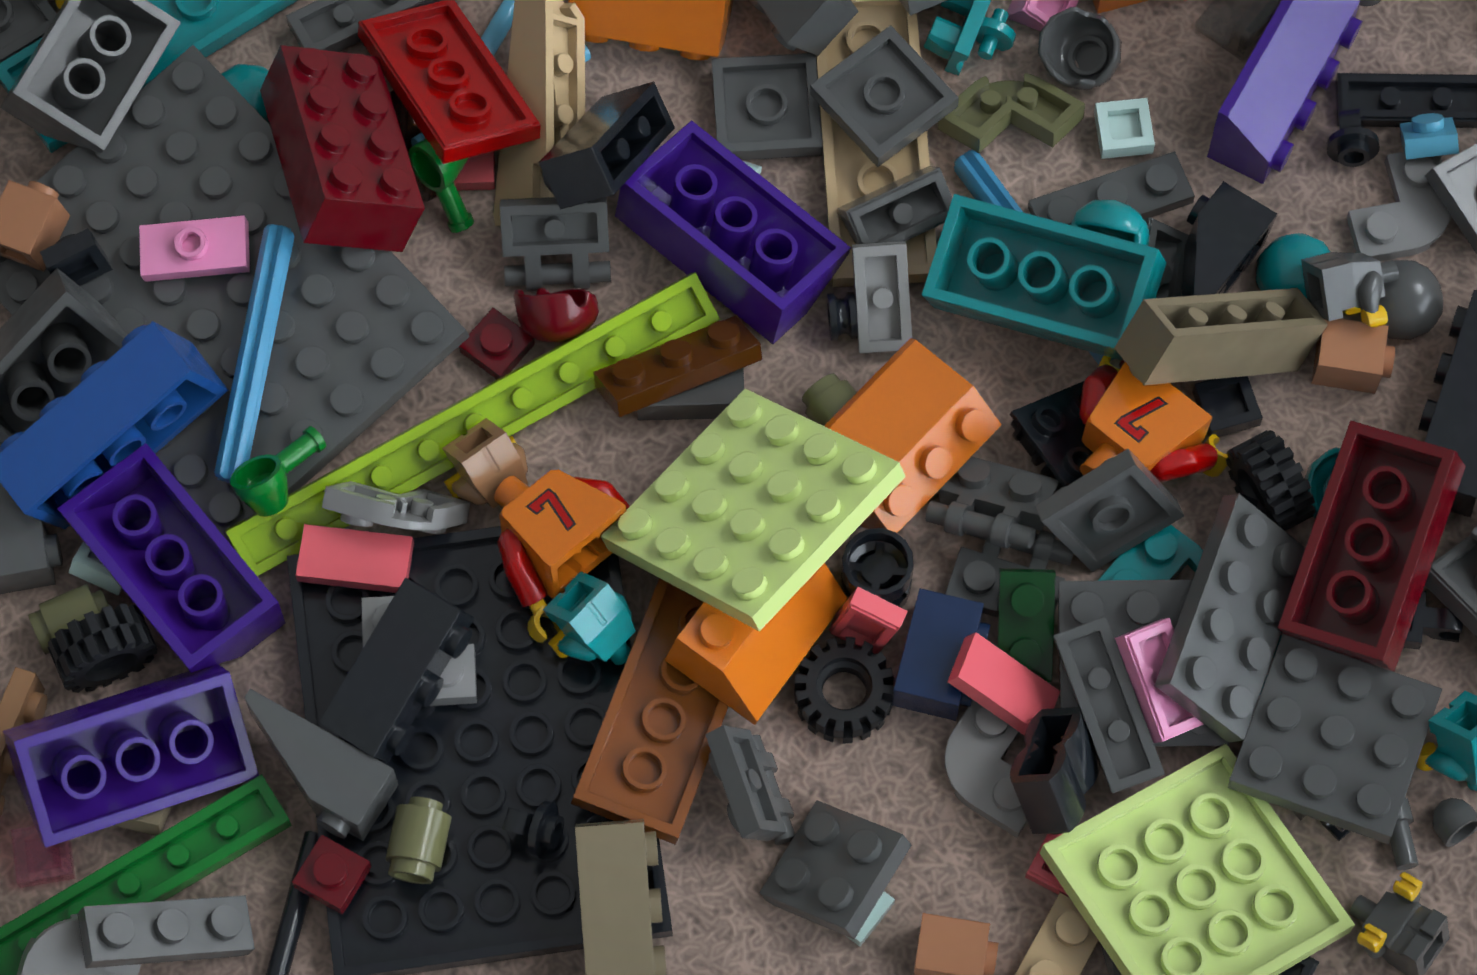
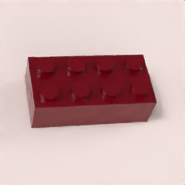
(341, 149)
(1372, 545)

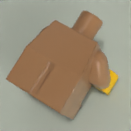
(483, 462)

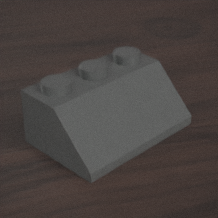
(90, 69)
(49, 348)

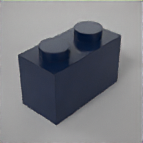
(930, 653)

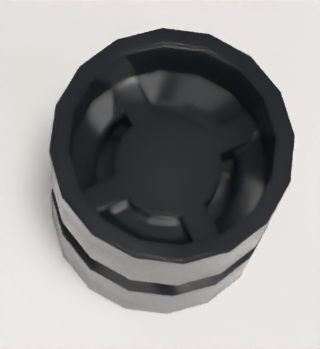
(879, 564)

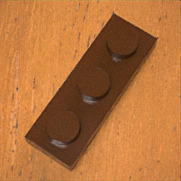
(677, 366)

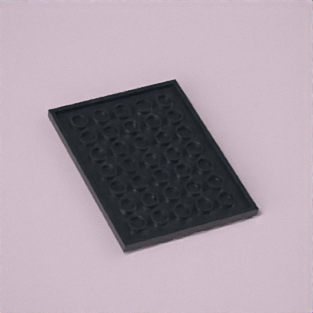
(507, 750)

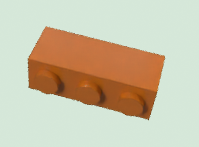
(687, 26)
(921, 418)
(749, 665)

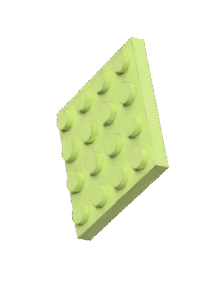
(753, 508)
(1196, 880)

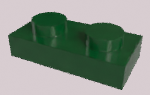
(1027, 617)

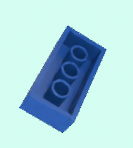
(131, 399)

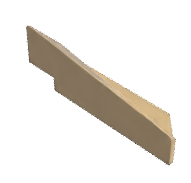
(550, 76)

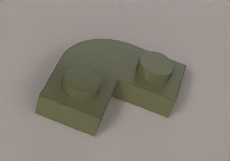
(1030, 105)

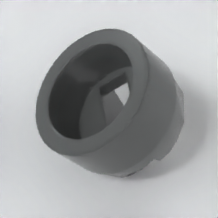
(1452, 817)

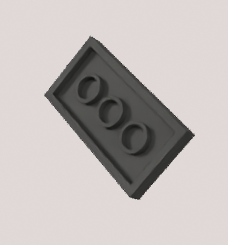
(1231, 619)

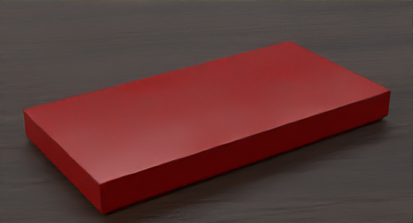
(449, 81)

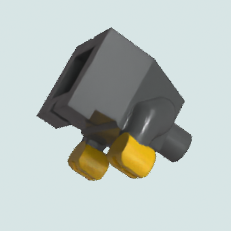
(1348, 285)
(1401, 927)

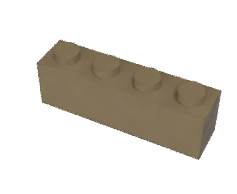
(1220, 336)
(617, 898)

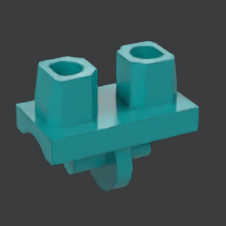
(956, 41)

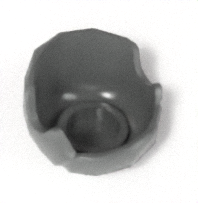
(1083, 38)
(1412, 301)

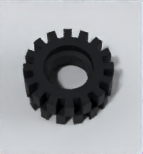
(1271, 476)
(102, 648)
(851, 659)

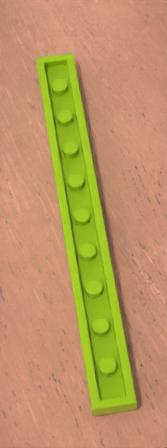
(508, 402)

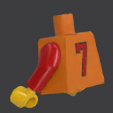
(1150, 421)
(553, 535)

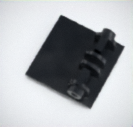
(1054, 433)

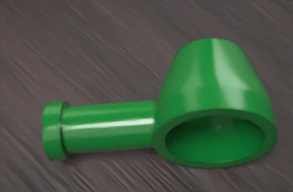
(441, 179)
(263, 479)

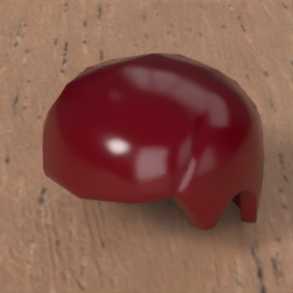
(556, 315)

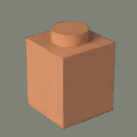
(30, 222)
(1352, 356)
(954, 947)

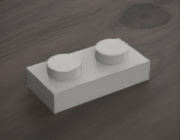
(882, 296)

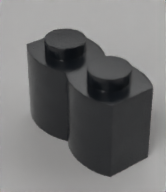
(1055, 770)

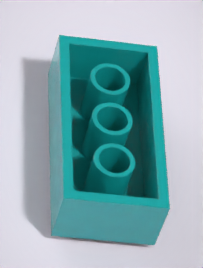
(1040, 275)

